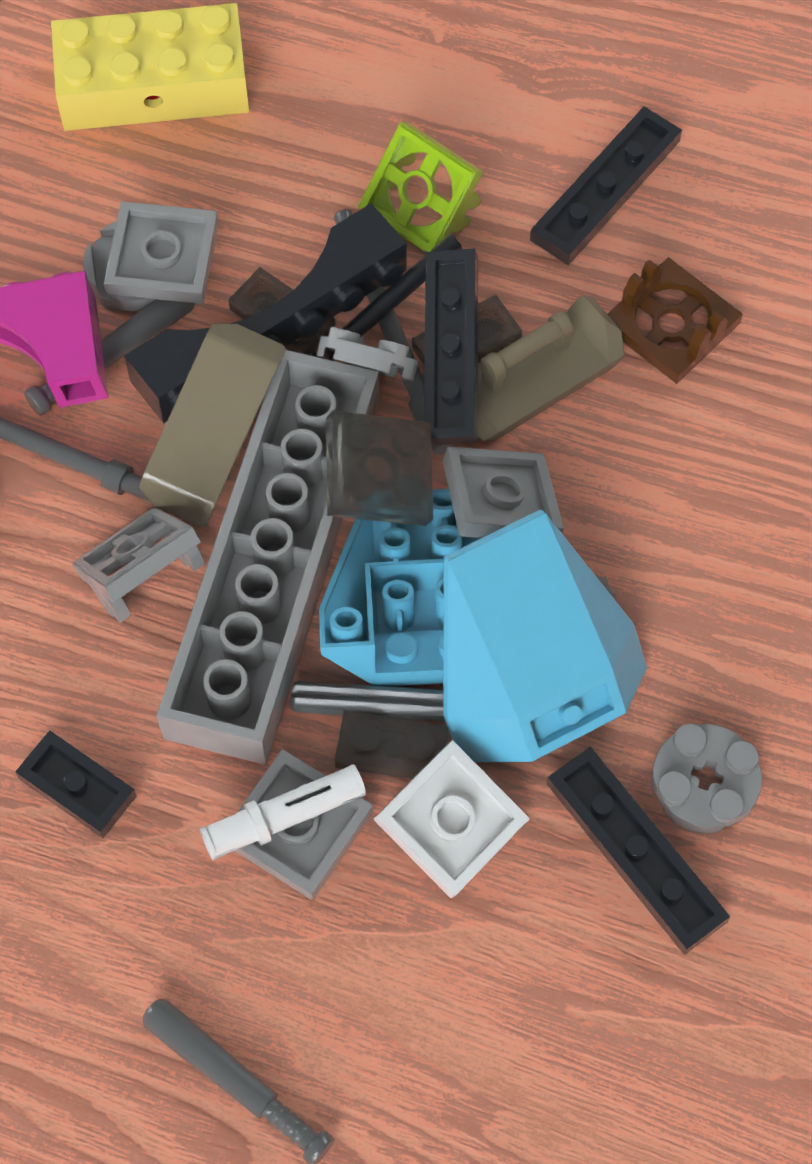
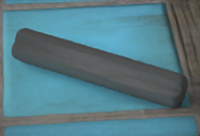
(367, 699)

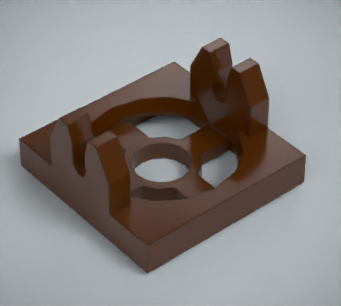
(700, 342)

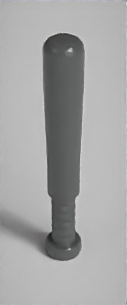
(127, 337)
(229, 1074)

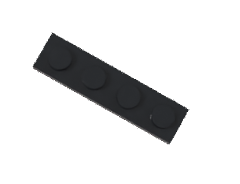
(605, 185)
(451, 346)
(638, 850)

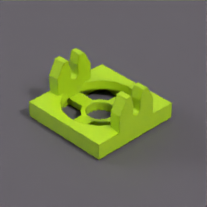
(389, 175)

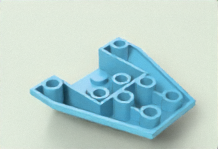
(388, 599)
(531, 645)

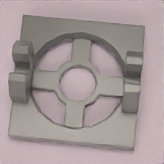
(134, 547)

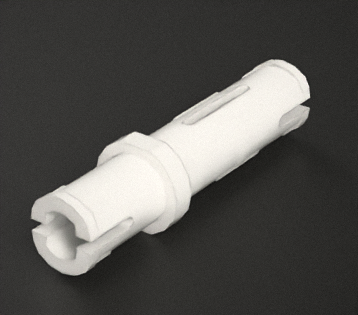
(284, 811)

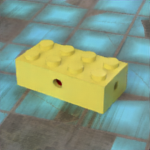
(149, 66)

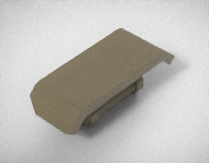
(545, 367)
(210, 421)

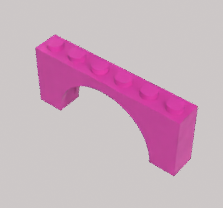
(60, 330)

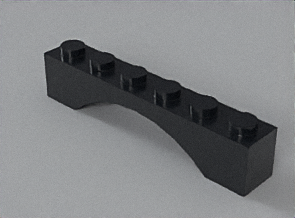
(356, 261)

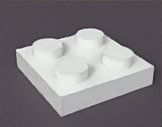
(451, 819)

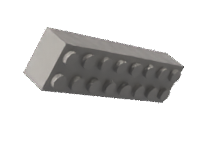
(264, 567)

